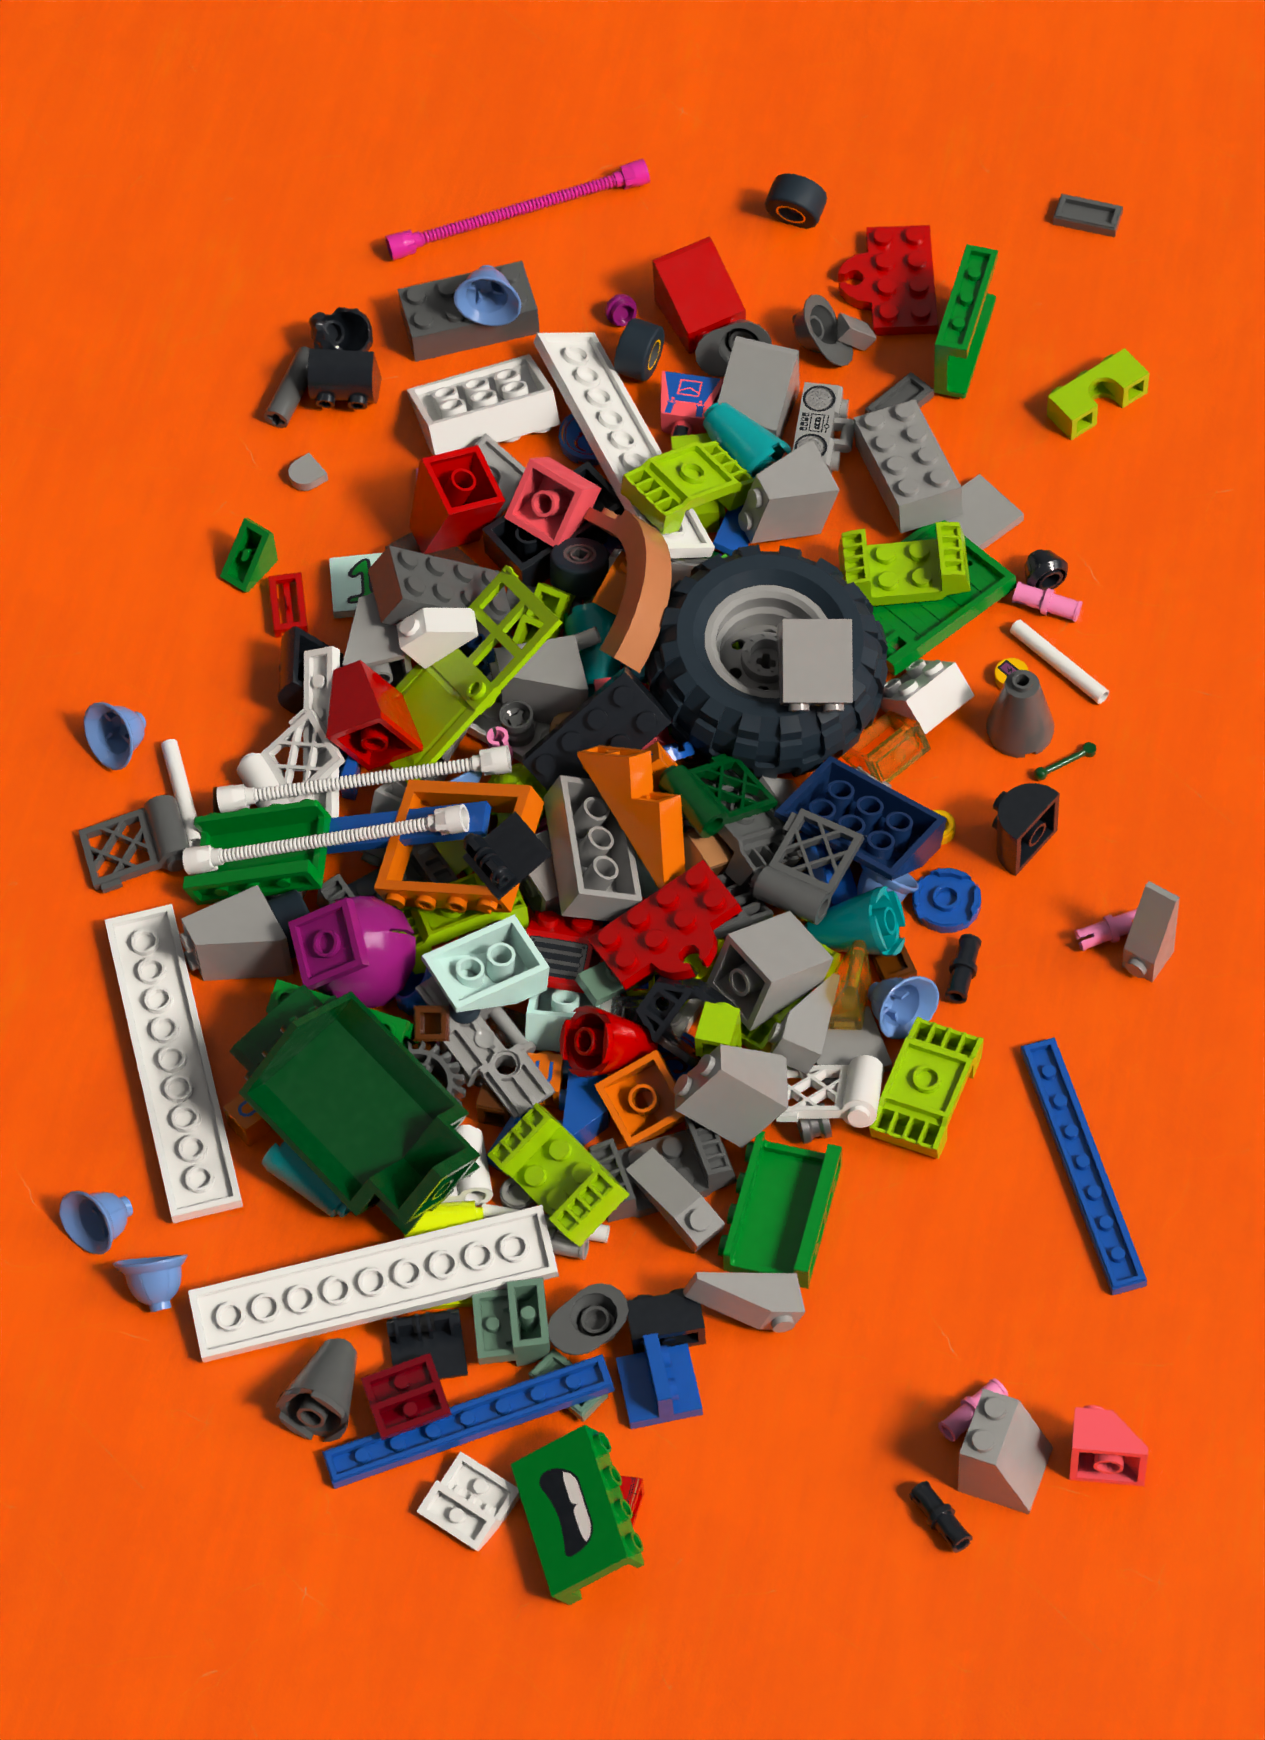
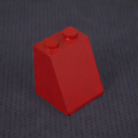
(695, 292)
(453, 499)
(370, 718)

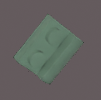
(512, 1323)

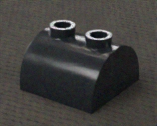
(343, 378)
(291, 667)
(1024, 823)

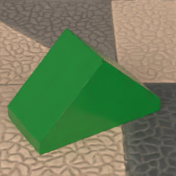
(250, 556)

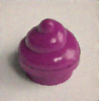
(620, 310)

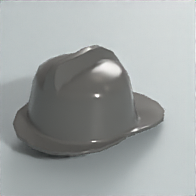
(817, 331)
(716, 346)
(588, 1319)

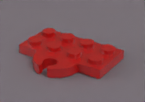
(894, 280)
(667, 928)

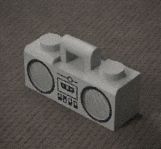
(819, 417)

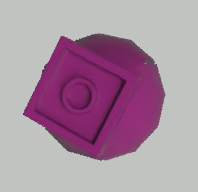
(354, 949)

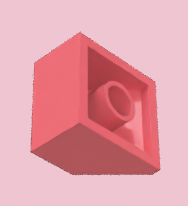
(551, 500)
(1106, 1449)

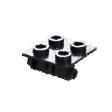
(505, 855)
(430, 1333)

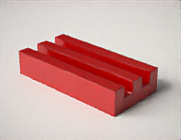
(286, 579)

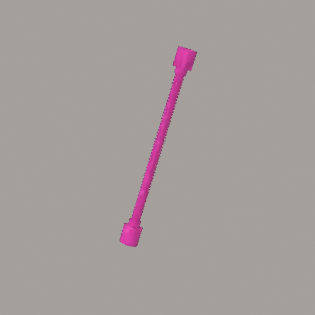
(406, 243)

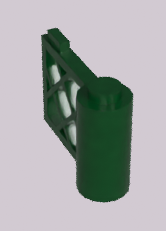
(703, 802)

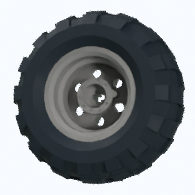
(730, 696)

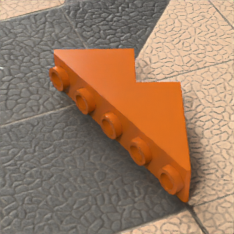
(646, 817)

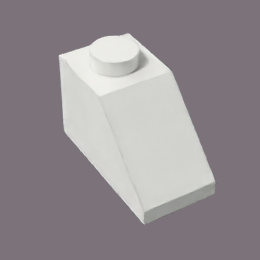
(436, 633)

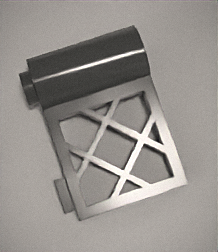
(163, 835)
(791, 888)

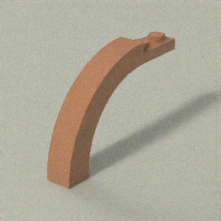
(645, 588)

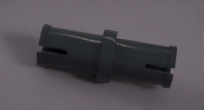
(963, 969)
(940, 1516)

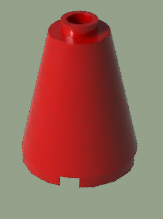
(602, 1042)

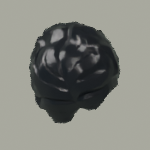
(341, 330)

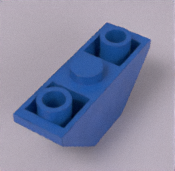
(582, 1106)

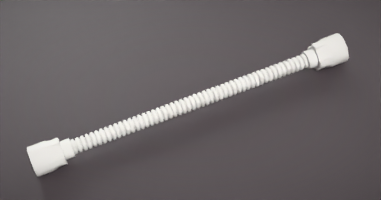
(489, 761)
(445, 820)

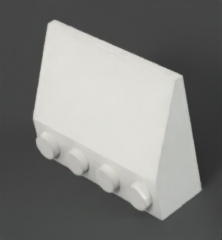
(493, 400)

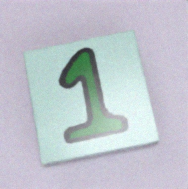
(349, 582)

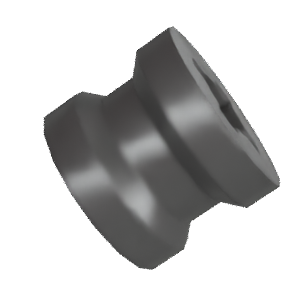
(814, 1128)

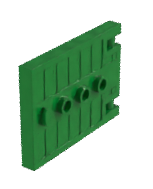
(925, 624)

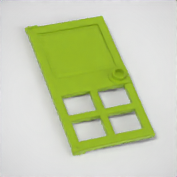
(454, 690)

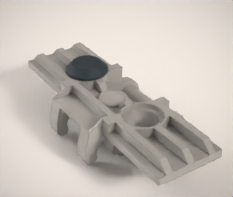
(482, 1053)

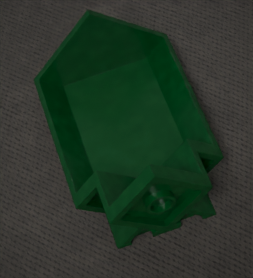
(356, 1106)

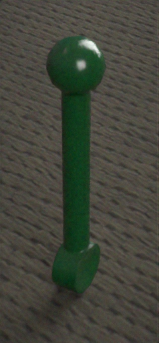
(1088, 750)

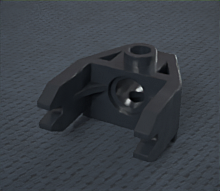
(658, 1014)

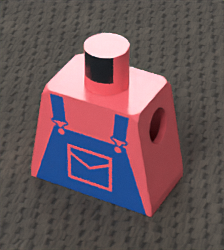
(685, 402)

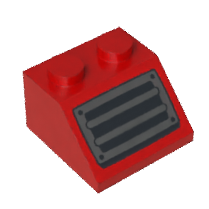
(564, 946)

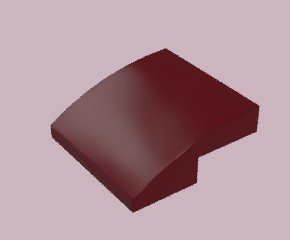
(406, 1396)

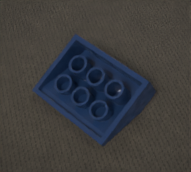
(895, 828)

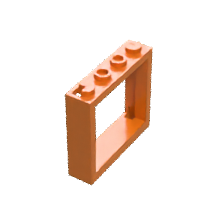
(455, 897)

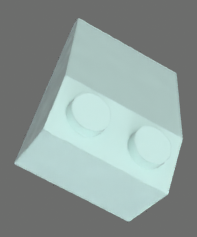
(489, 967)
(548, 1015)

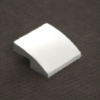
(469, 1501)

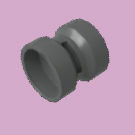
(518, 720)

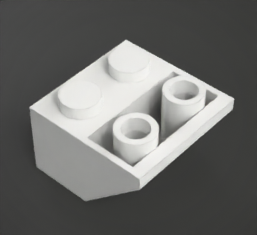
(927, 692)

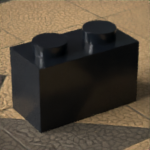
(670, 1315)

